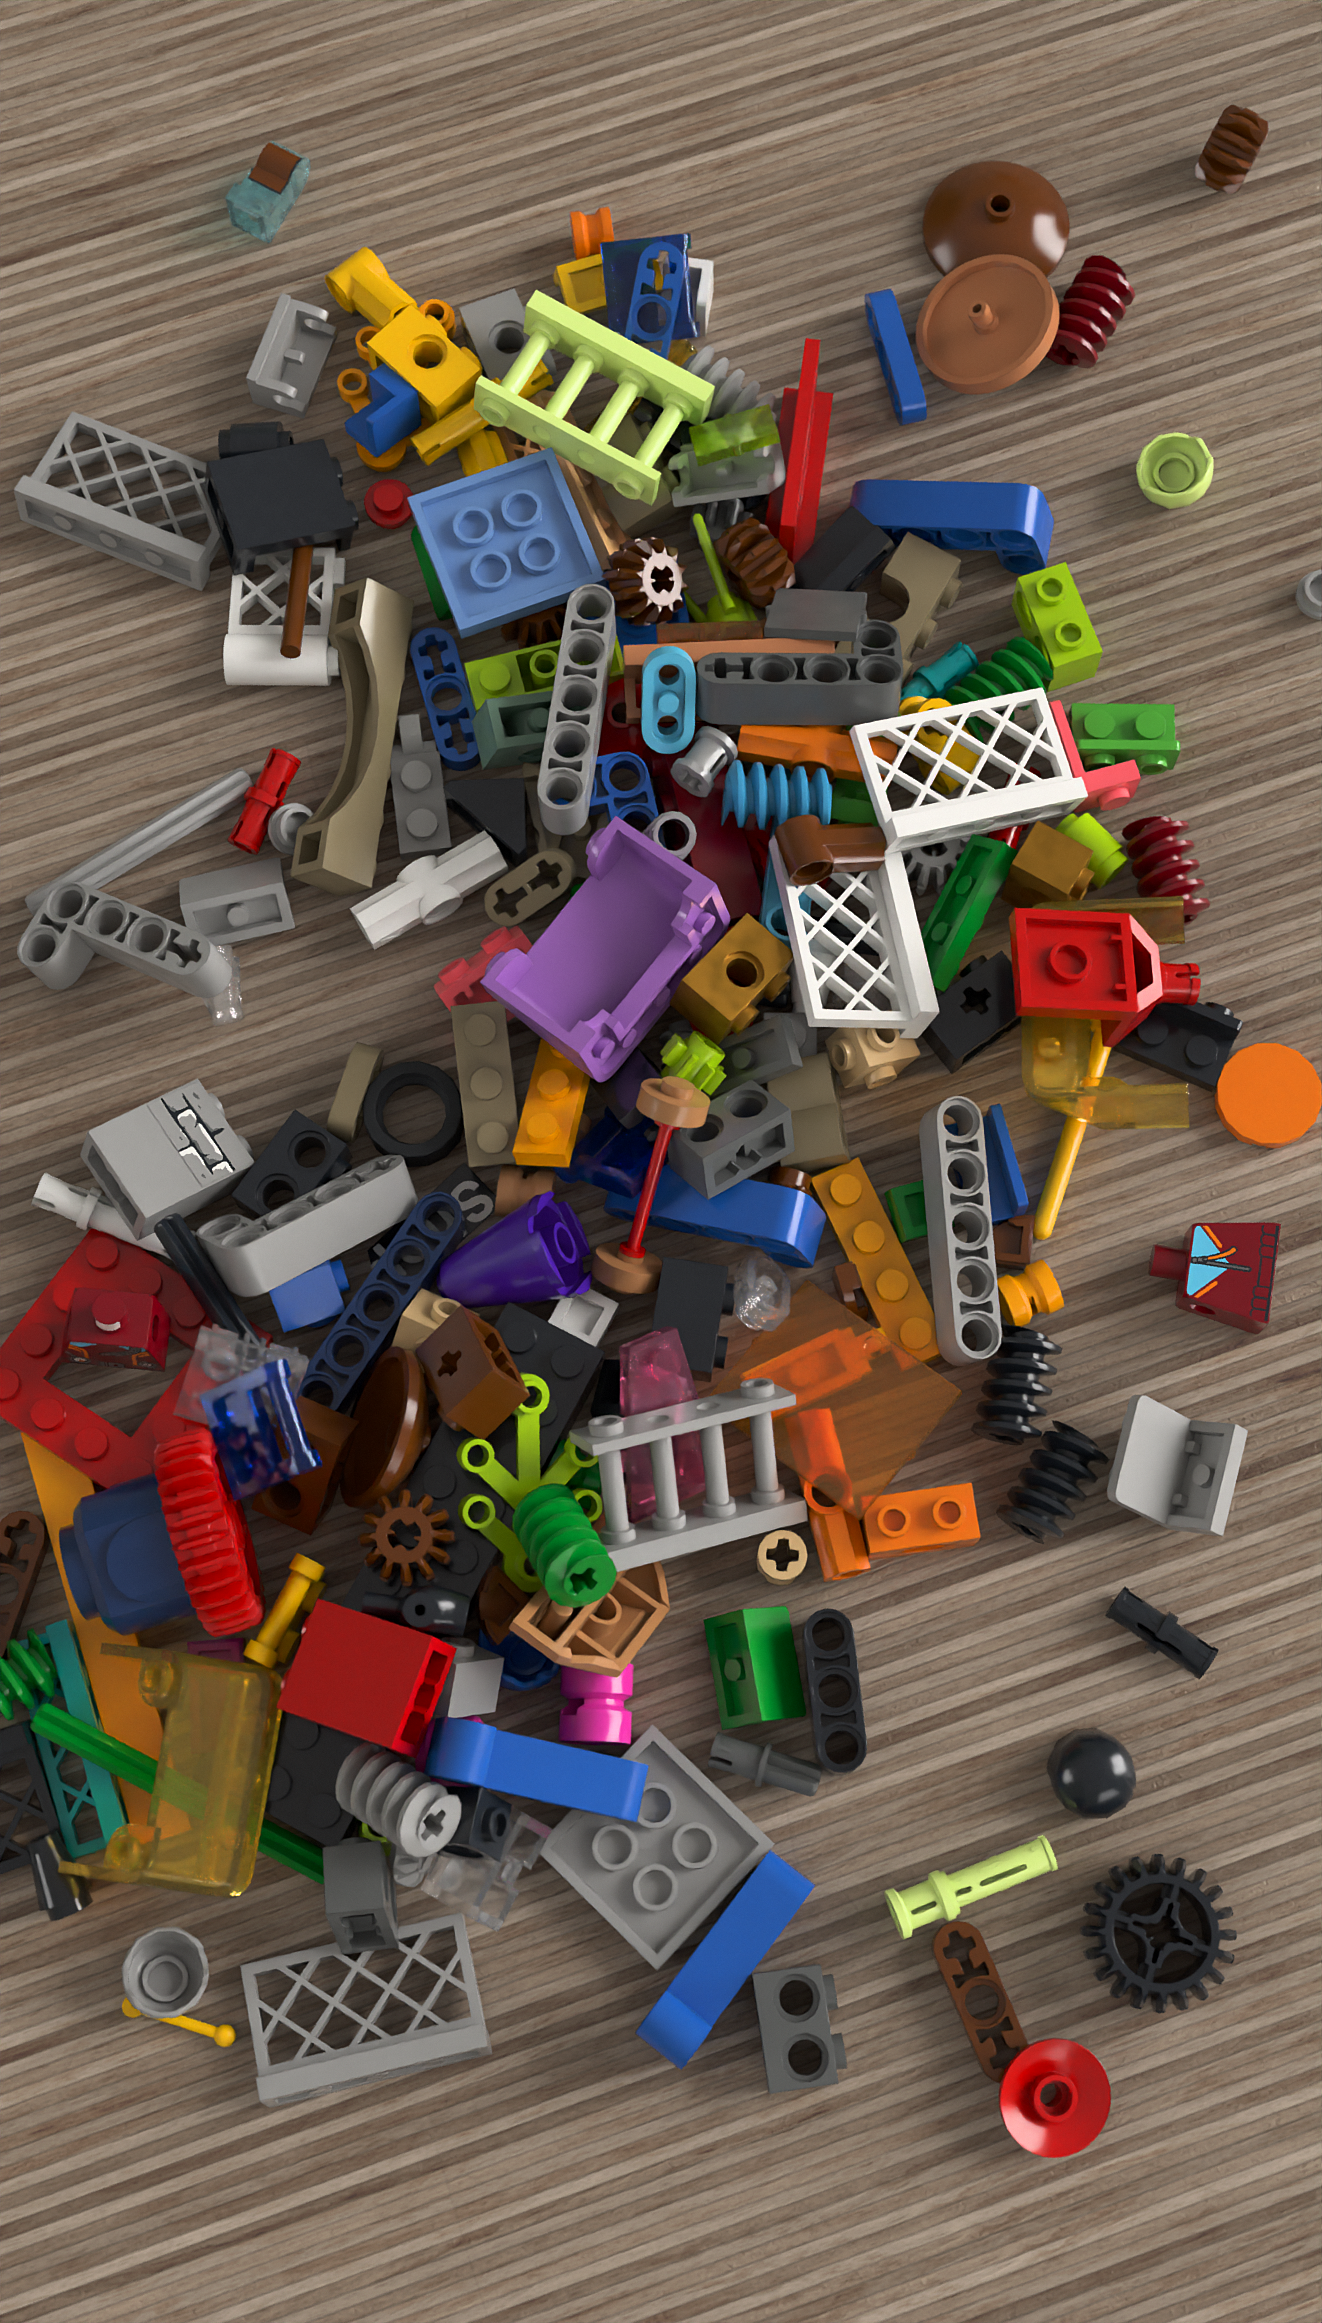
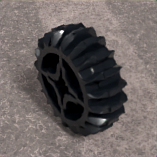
(1151, 1958)

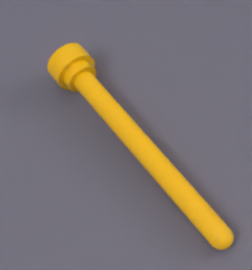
(1067, 1148)

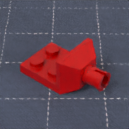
(1093, 969)

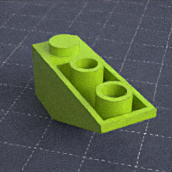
(523, 672)

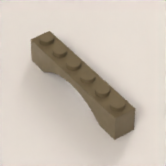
(341, 838)

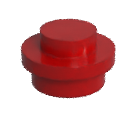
(388, 503)

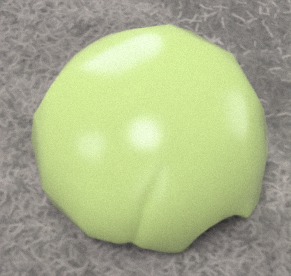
(1174, 470)

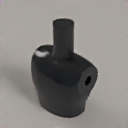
(442, 1609)

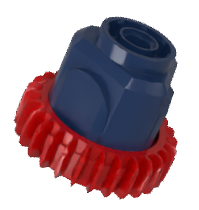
(166, 1546)

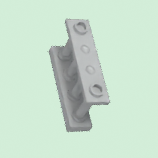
(720, 1516)

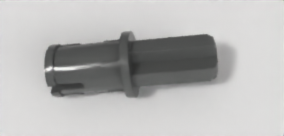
(764, 1765)

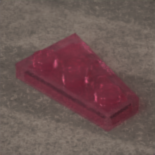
(652, 1378)

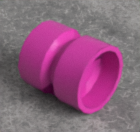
(595, 1708)

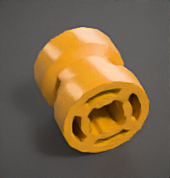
(1029, 1294)

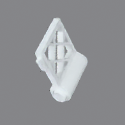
(253, 651)

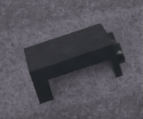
(278, 502)

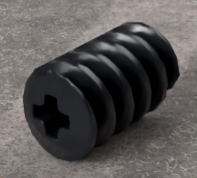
(1015, 1386)
(1051, 1483)

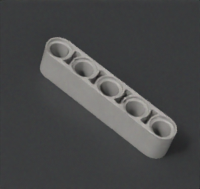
(577, 729)
(946, 1252)

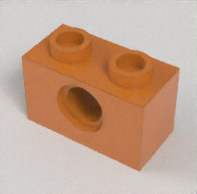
(920, 1522)

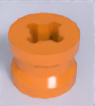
(590, 231)

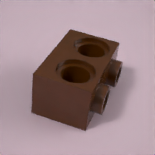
(315, 1491)

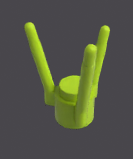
(724, 605)

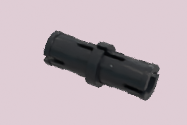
(1162, 1633)

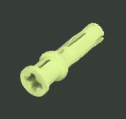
(945, 1894)

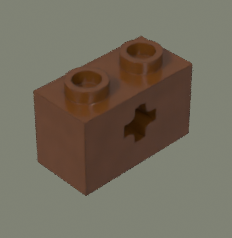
(471, 1374)

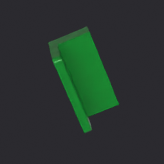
(754, 1667)

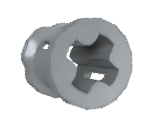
(704, 761)

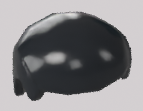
(1091, 1773)

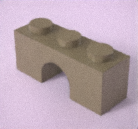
(920, 582)
(485, 1082)

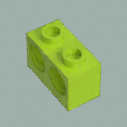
(1057, 624)

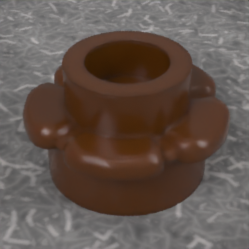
(790, 1178)

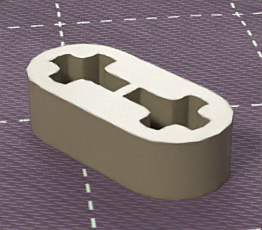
(523, 877)
(347, 1109)

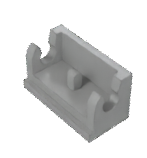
(291, 357)
(730, 478)

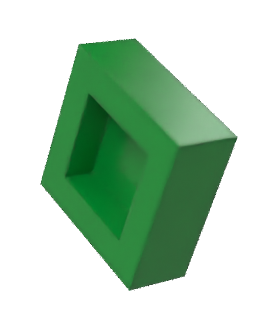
(908, 1211)

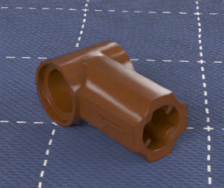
(818, 850)

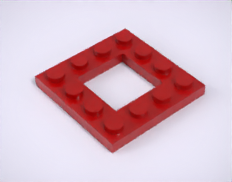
(34, 1354)

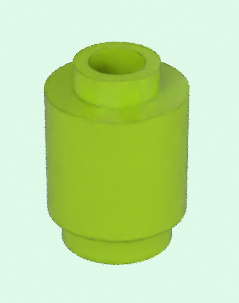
(1107, 856)

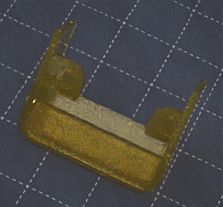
(1058, 1049)
(207, 1776)

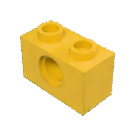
(417, 340)

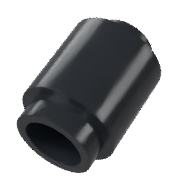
(252, 438)

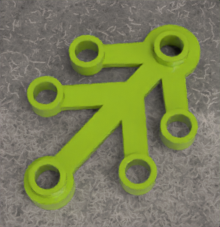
(526, 1480)

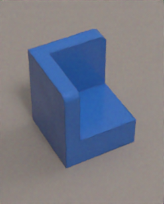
(389, 416)

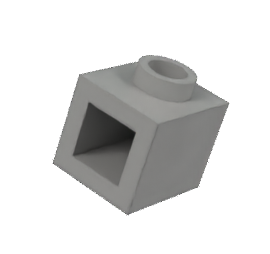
(471, 1680)

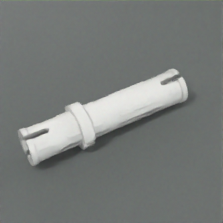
(89, 1210)

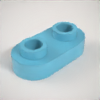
(668, 697)

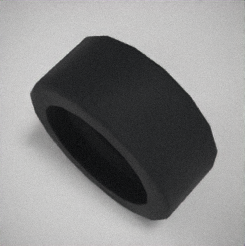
(408, 1074)

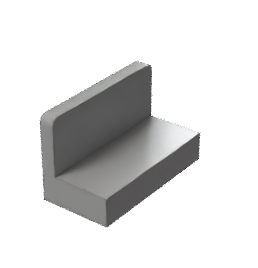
(237, 902)

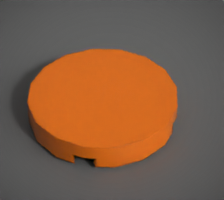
(1268, 1095)

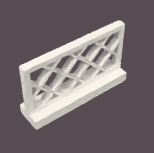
(975, 813)
(893, 936)

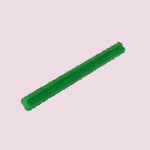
(141, 1772)

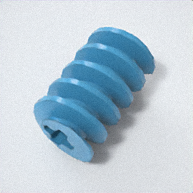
(775, 794)

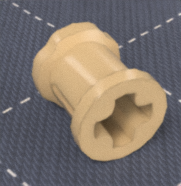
(795, 1548)

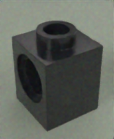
(481, 1827)

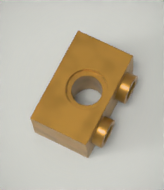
(1048, 869)
(747, 955)

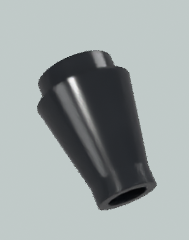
(56, 1891)

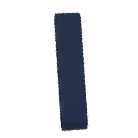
(383, 1283)

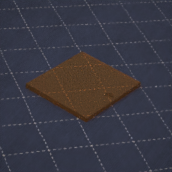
(857, 1398)

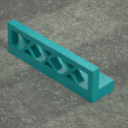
(82, 1705)

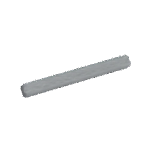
(152, 836)

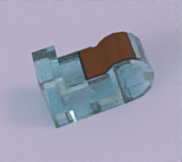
(268, 191)

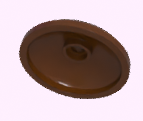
(964, 226)
(390, 1430)

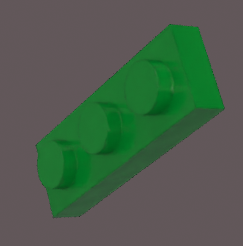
(963, 905)

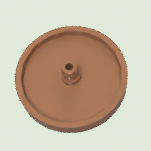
(987, 324)

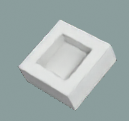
(585, 1316)

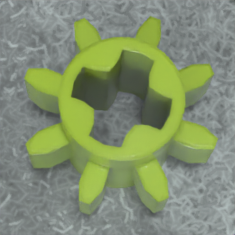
(694, 1060)

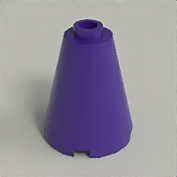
(520, 1258)

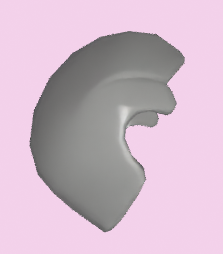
(165, 1972)

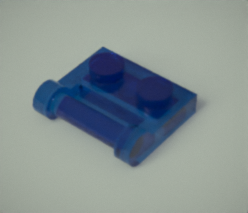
(620, 268)
(619, 1165)
(246, 1435)

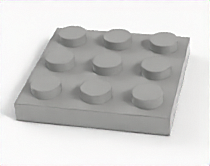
(670, 1866)

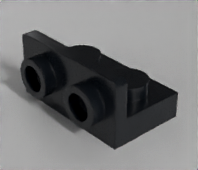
(1184, 1041)

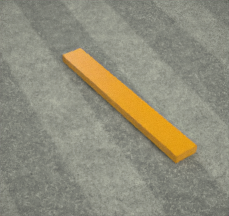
(111, 1678)

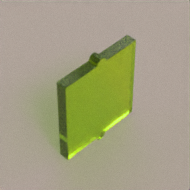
(734, 435)

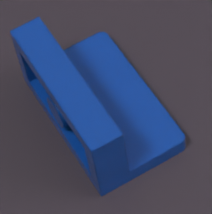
(1004, 1177)

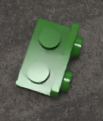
(1124, 733)

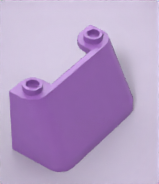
(612, 951)

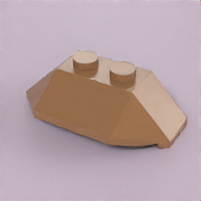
(604, 1633)

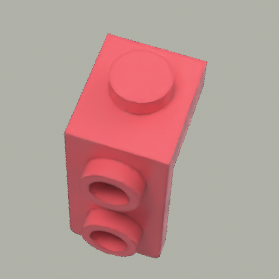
(1107, 786)

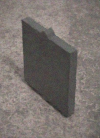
(816, 614)

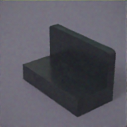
(843, 555)

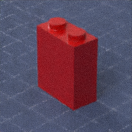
(366, 1677)

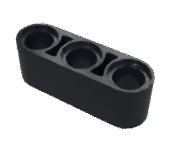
(837, 1664)

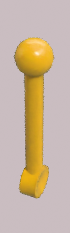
(223, 2035)

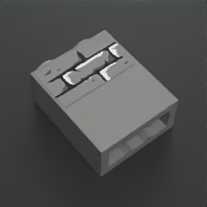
(167, 1157)

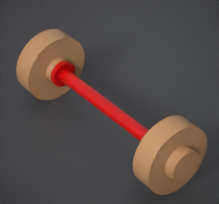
(672, 1105)

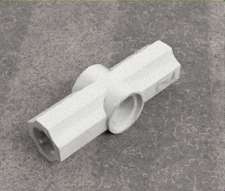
(429, 889)

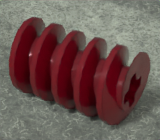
(1090, 312)
(1160, 862)

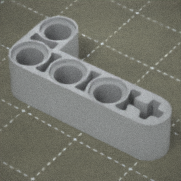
(85, 921)
(310, 1229)

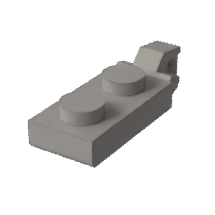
(418, 793)

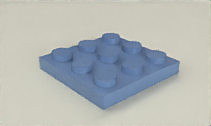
(505, 542)

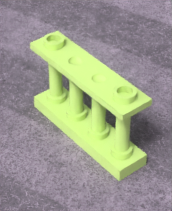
(613, 356)

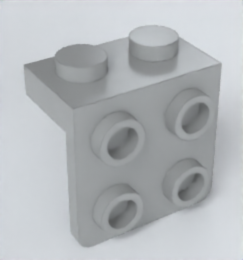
(1176, 1467)

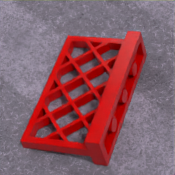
(803, 439)

